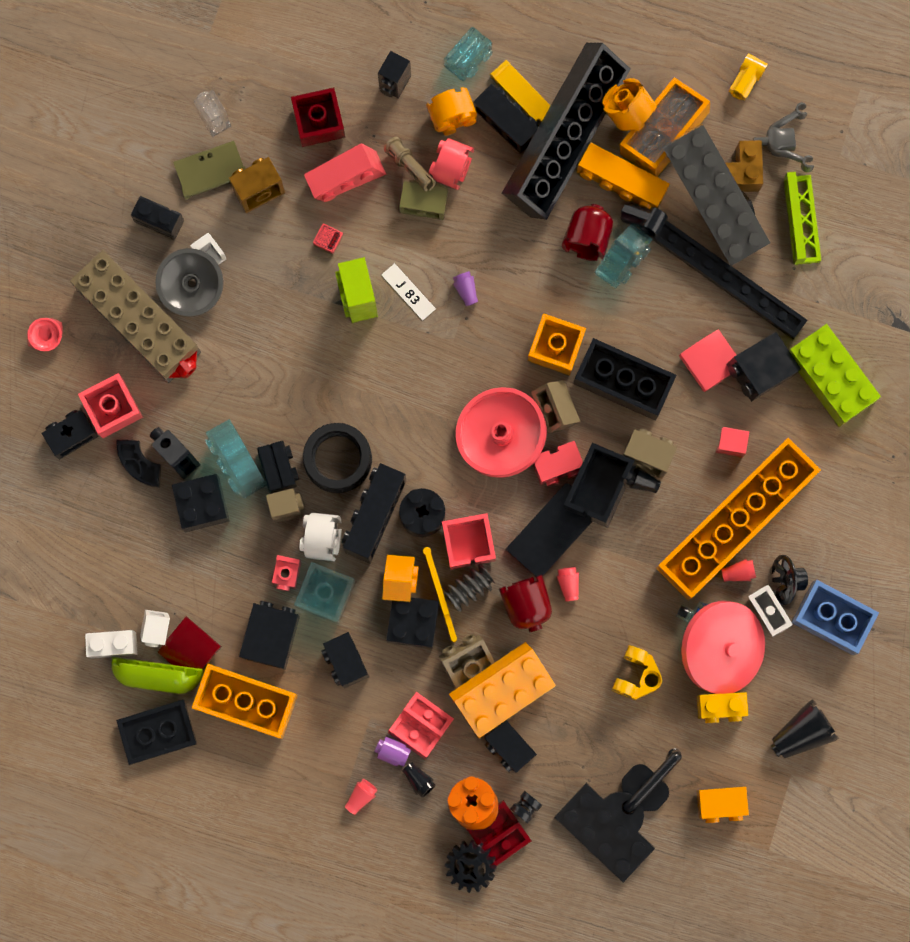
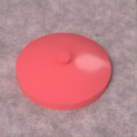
(501, 432)
(723, 647)

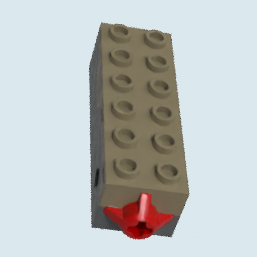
(137, 317)

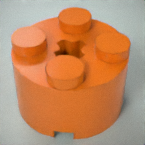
(467, 815)

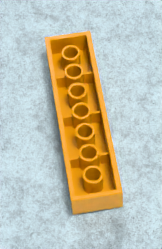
(738, 519)

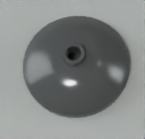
(174, 278)

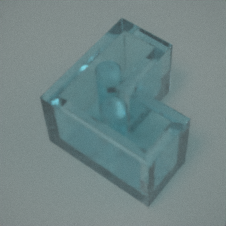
(623, 255)

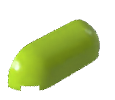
(155, 675)

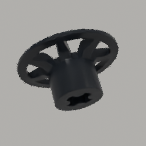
(790, 578)

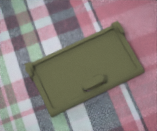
(210, 170)

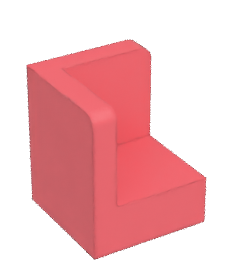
(733, 442)

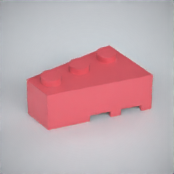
(345, 172)

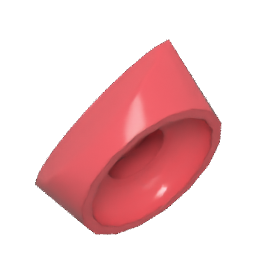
(44, 334)

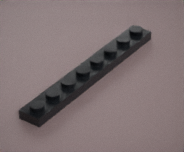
(730, 280)

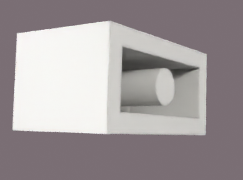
(770, 610)
(111, 644)

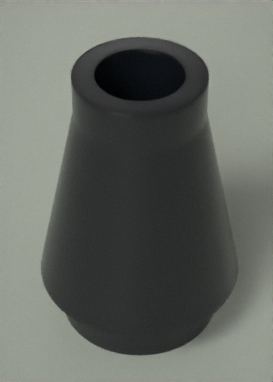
(643, 481)
(419, 780)

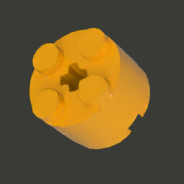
(628, 105)
(451, 111)

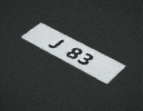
(408, 291)

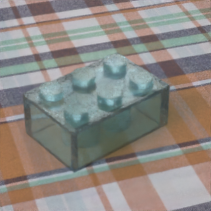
(234, 459)

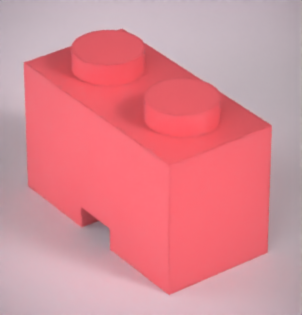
(559, 464)

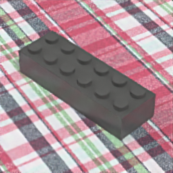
(716, 194)

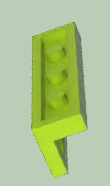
(796, 219)

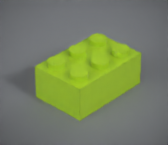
(356, 290)

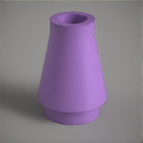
(465, 287)

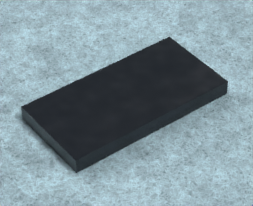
(548, 535)

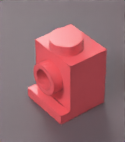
(290, 564)

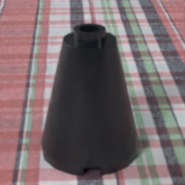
(804, 732)

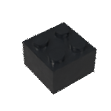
(200, 503)
(413, 622)
(345, 660)

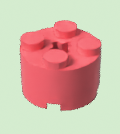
(451, 163)

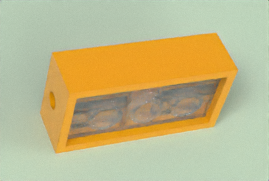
(676, 113)

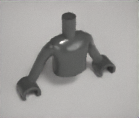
(782, 140)

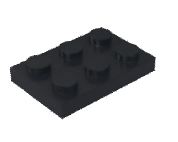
(156, 732)

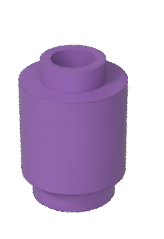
(392, 751)

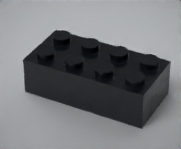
(624, 379)
(375, 512)

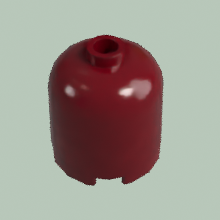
(588, 232)
(527, 603)

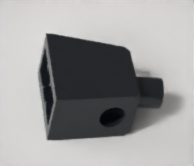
(174, 452)

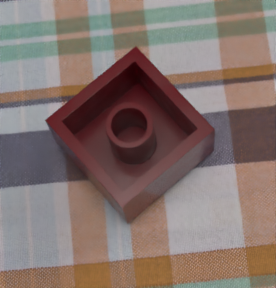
(318, 117)

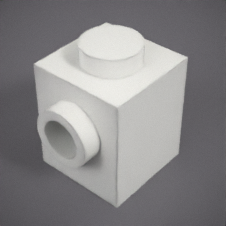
(154, 628)

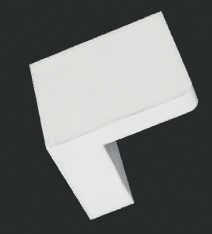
(209, 246)

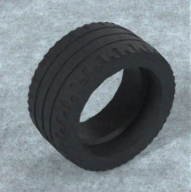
(334, 430)

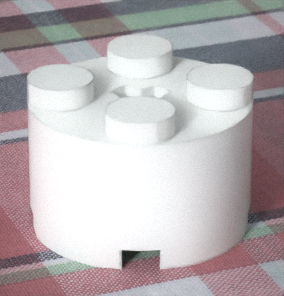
(321, 536)

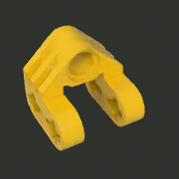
(643, 659)

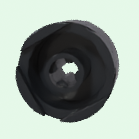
(414, 502)

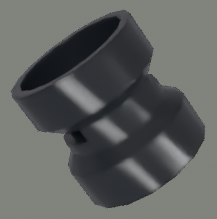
(530, 803)

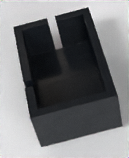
(600, 485)

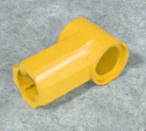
(750, 72)

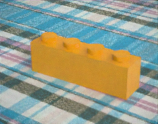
(622, 177)

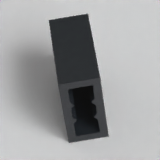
(763, 366)
(269, 635)

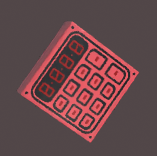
(327, 238)

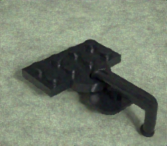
(610, 831)

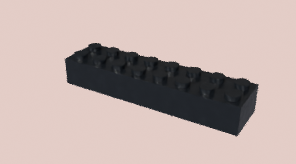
(565, 131)

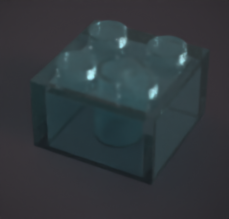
(324, 592)

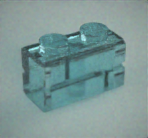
(468, 54)

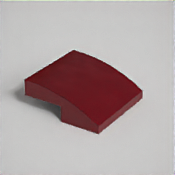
(189, 646)
(503, 836)

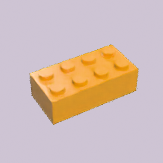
(502, 689)
(244, 701)

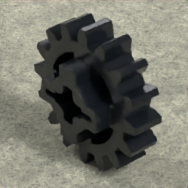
(476, 873)

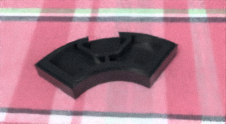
(136, 464)

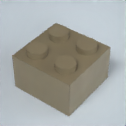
(650, 453)

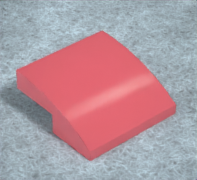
(709, 360)
(420, 725)

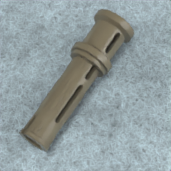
(404, 158)

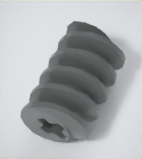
(470, 587)

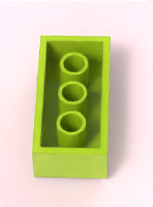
(833, 375)

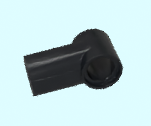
(647, 220)

